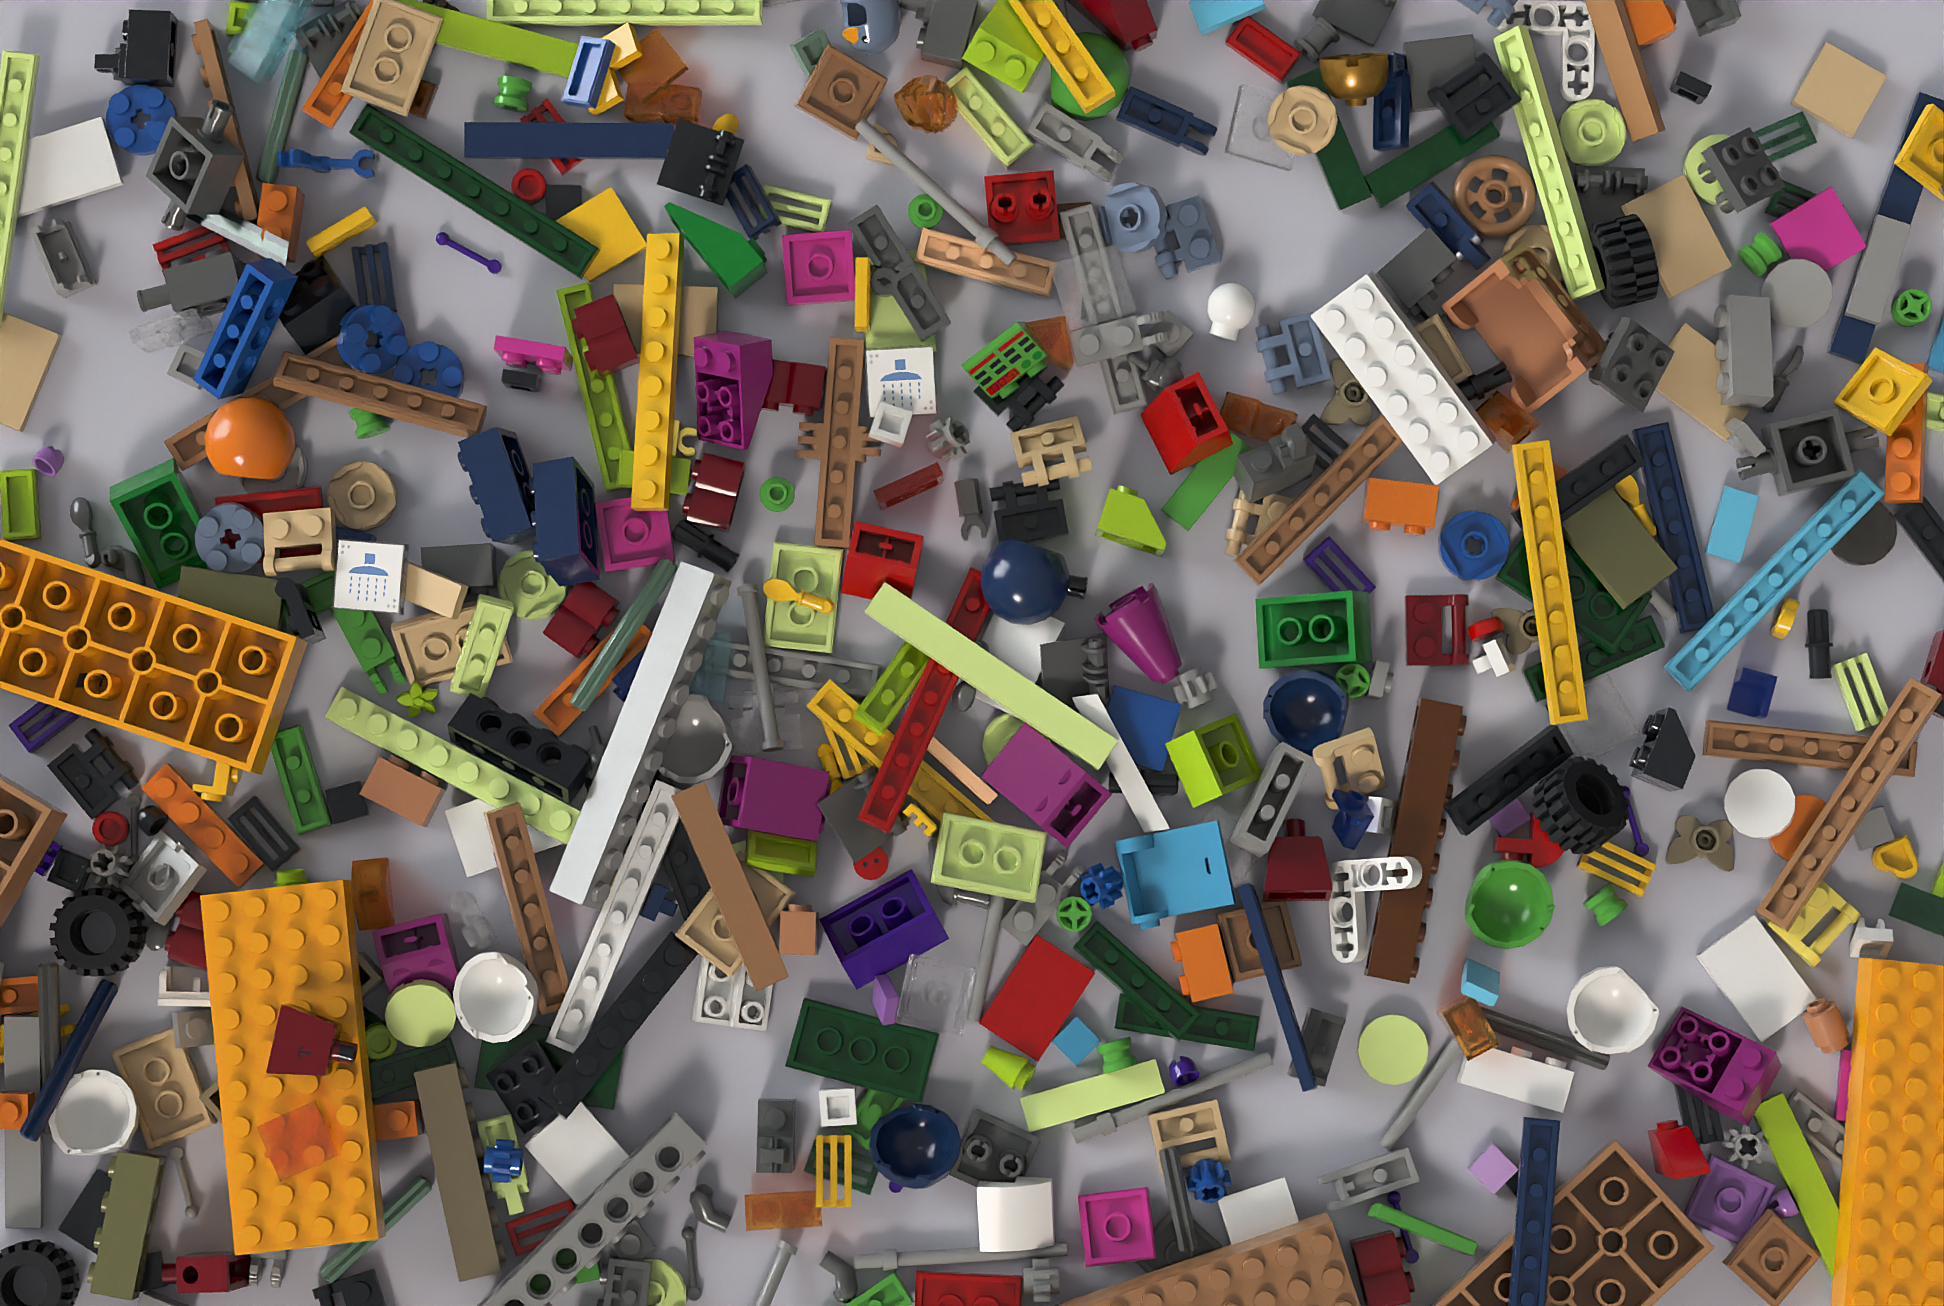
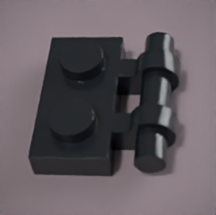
(1023, 414)
(1030, 521)
(85, 781)

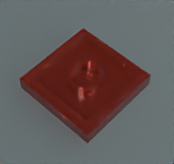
(909, 486)

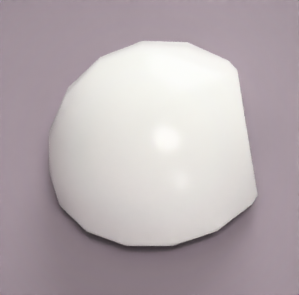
(495, 997)
(1610, 1011)
(95, 1114)

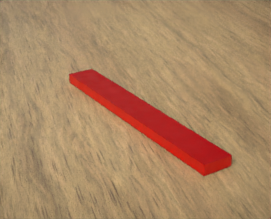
(922, 715)

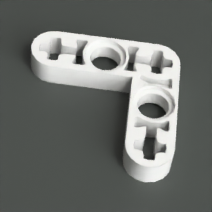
(1569, 34)
(1357, 884)

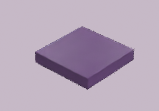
(1728, 1199)

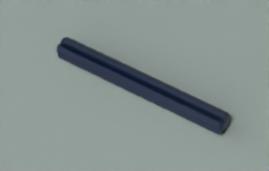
(68, 1060)

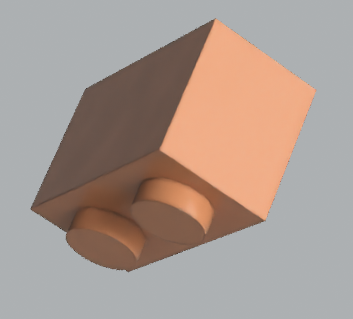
(402, 790)
(799, 930)

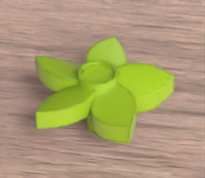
(418, 699)

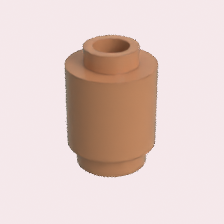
(1826, 1025)

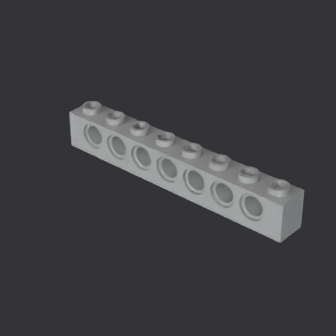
(593, 1209)

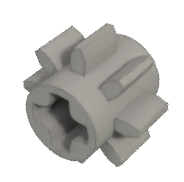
(947, 439)
(1195, 687)
(109, 866)
(1755, 1146)
(1041, 1280)

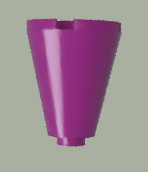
(1143, 633)

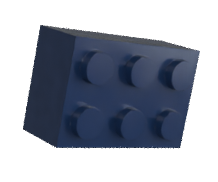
(499, 484)
(565, 521)

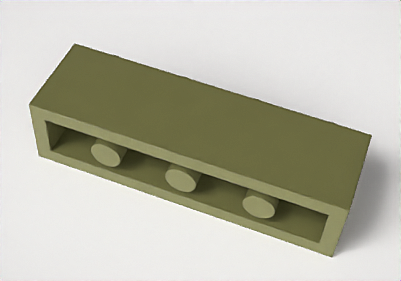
(127, 1224)

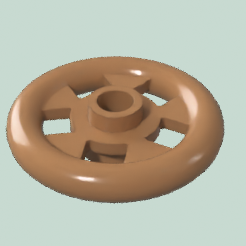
(1516, 177)

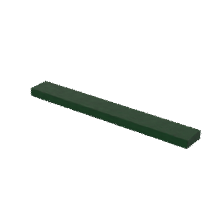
(474, 191)

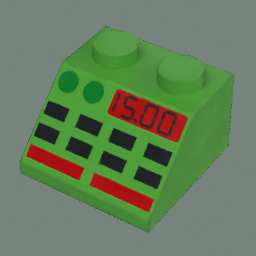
(1007, 360)

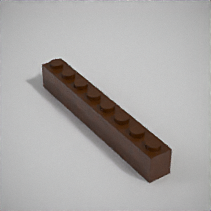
(1415, 835)

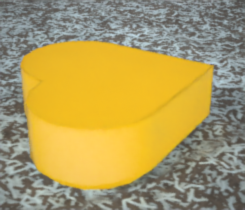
(1784, 618)
(1896, 857)

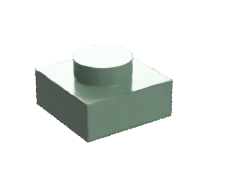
(809, 49)

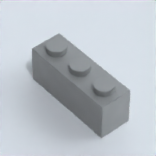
(1744, 351)
(1271, 799)

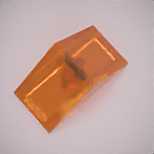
(1055, 338)
(1506, 420)
(372, 893)
(1468, 1026)

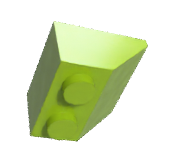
(1006, 48)
(1130, 522)
(1214, 760)

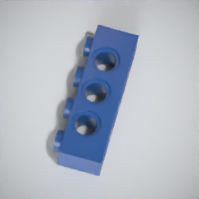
(245, 328)

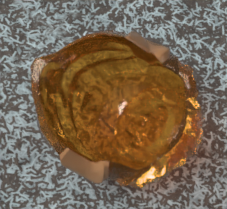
(927, 104)

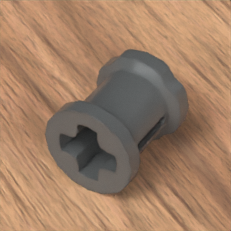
(1317, 40)

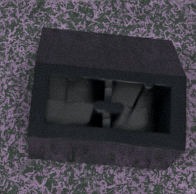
(315, 305)
(1665, 753)

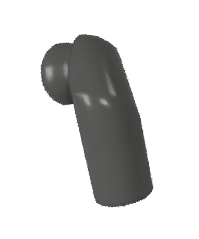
(124, 561)
(704, 1211)
(844, 1277)

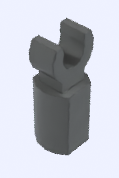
(970, 506)

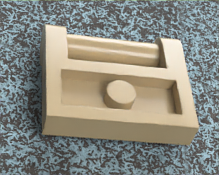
(296, 530)
(1360, 764)
(1190, 1125)

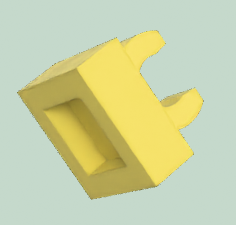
(678, 436)

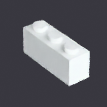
(1519, 1077)

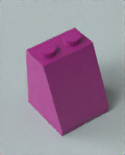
(773, 797)

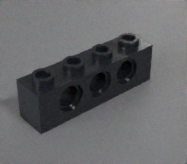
(559, 780)

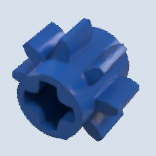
(1101, 886)
(503, 1160)
(1208, 1180)

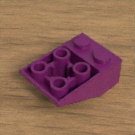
(730, 385)
(1046, 785)
(418, 951)
(1735, 1066)

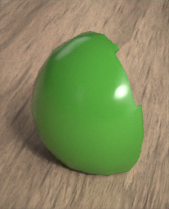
(1111, 63)
(1509, 904)

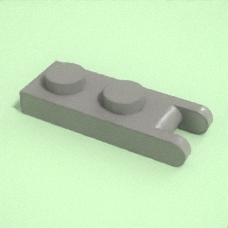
(1371, 1178)

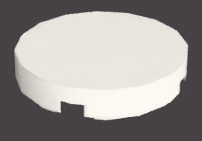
(1760, 803)

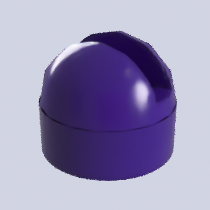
(1183, 1071)

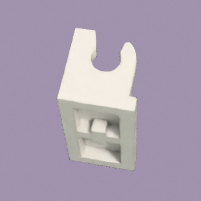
(183, 987)

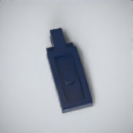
(1392, 108)
(1438, 212)

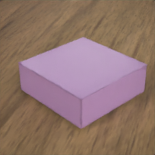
(1492, 1168)

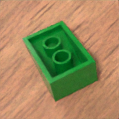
(725, 251)
(160, 520)
(1314, 630)

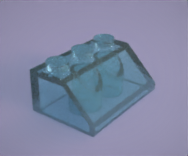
(266, 37)

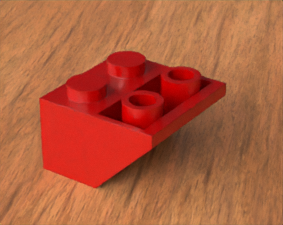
(1186, 424)
(880, 557)

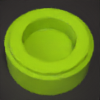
(379, 1041)

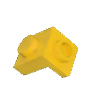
(223, 784)

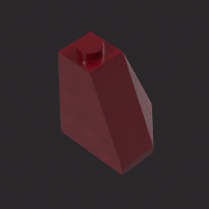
(1122, 21)

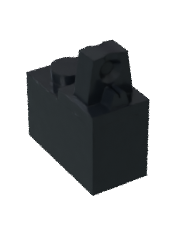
(149, 50)

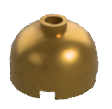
(1355, 76)

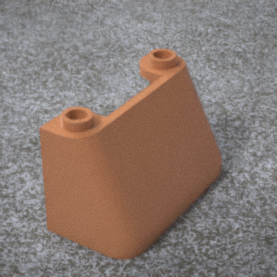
(1528, 326)

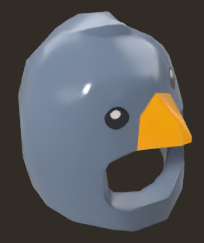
(871, 24)

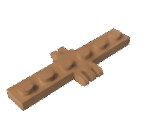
(838, 442)

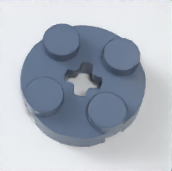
(1150, 222)
(220, 555)

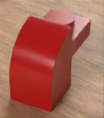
(1538, 846)

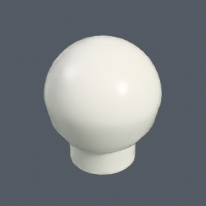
(1230, 309)

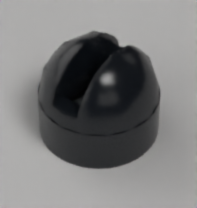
(151, 820)

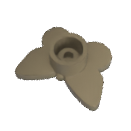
(1349, 399)
(1520, 628)
(1702, 842)

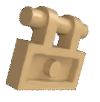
(1047, 443)
(1270, 509)

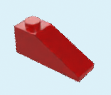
(1676, 1151)

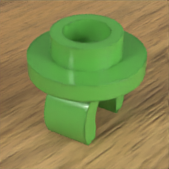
(925, 211)
(777, 494)

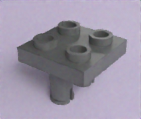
(1741, 171)
(1631, 364)
(994, 1151)

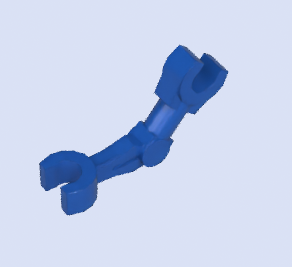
(324, 164)

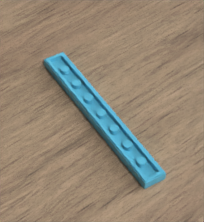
(1774, 580)

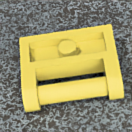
(1818, 905)

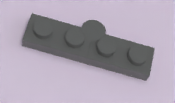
(897, 274)

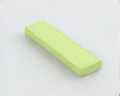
(1092, 1095)

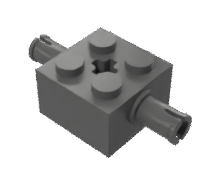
(195, 164)
(196, 284)
(1816, 431)

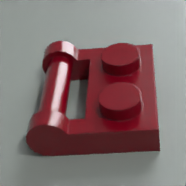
(1424, 630)

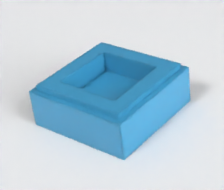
(1076, 1040)

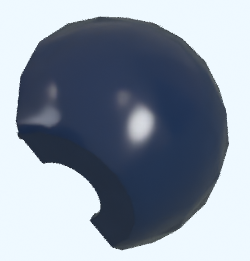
(1024, 581)
(1306, 709)
(915, 1146)

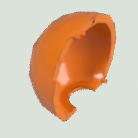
(250, 439)

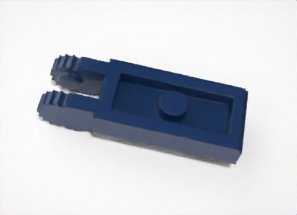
(1163, 120)

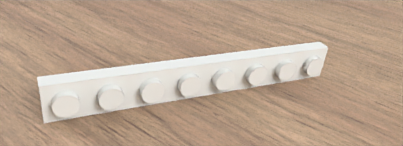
(616, 919)

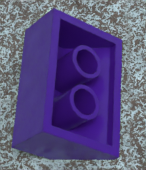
(883, 929)

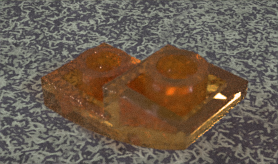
(668, 105)
(1254, 418)
(782, 1211)

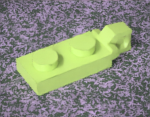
(504, 1128)

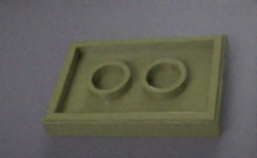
(1617, 548)
(234, 594)

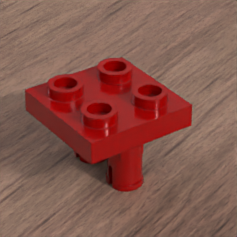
(1023, 207)

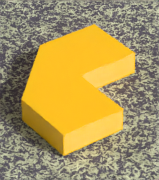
(625, 51)

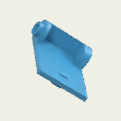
(1170, 873)

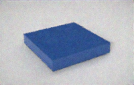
(1143, 725)

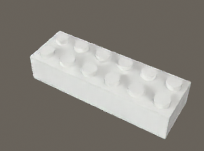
(1403, 378)

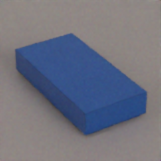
(588, 72)

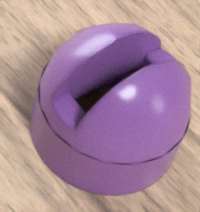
(48, 461)
(1783, 1204)

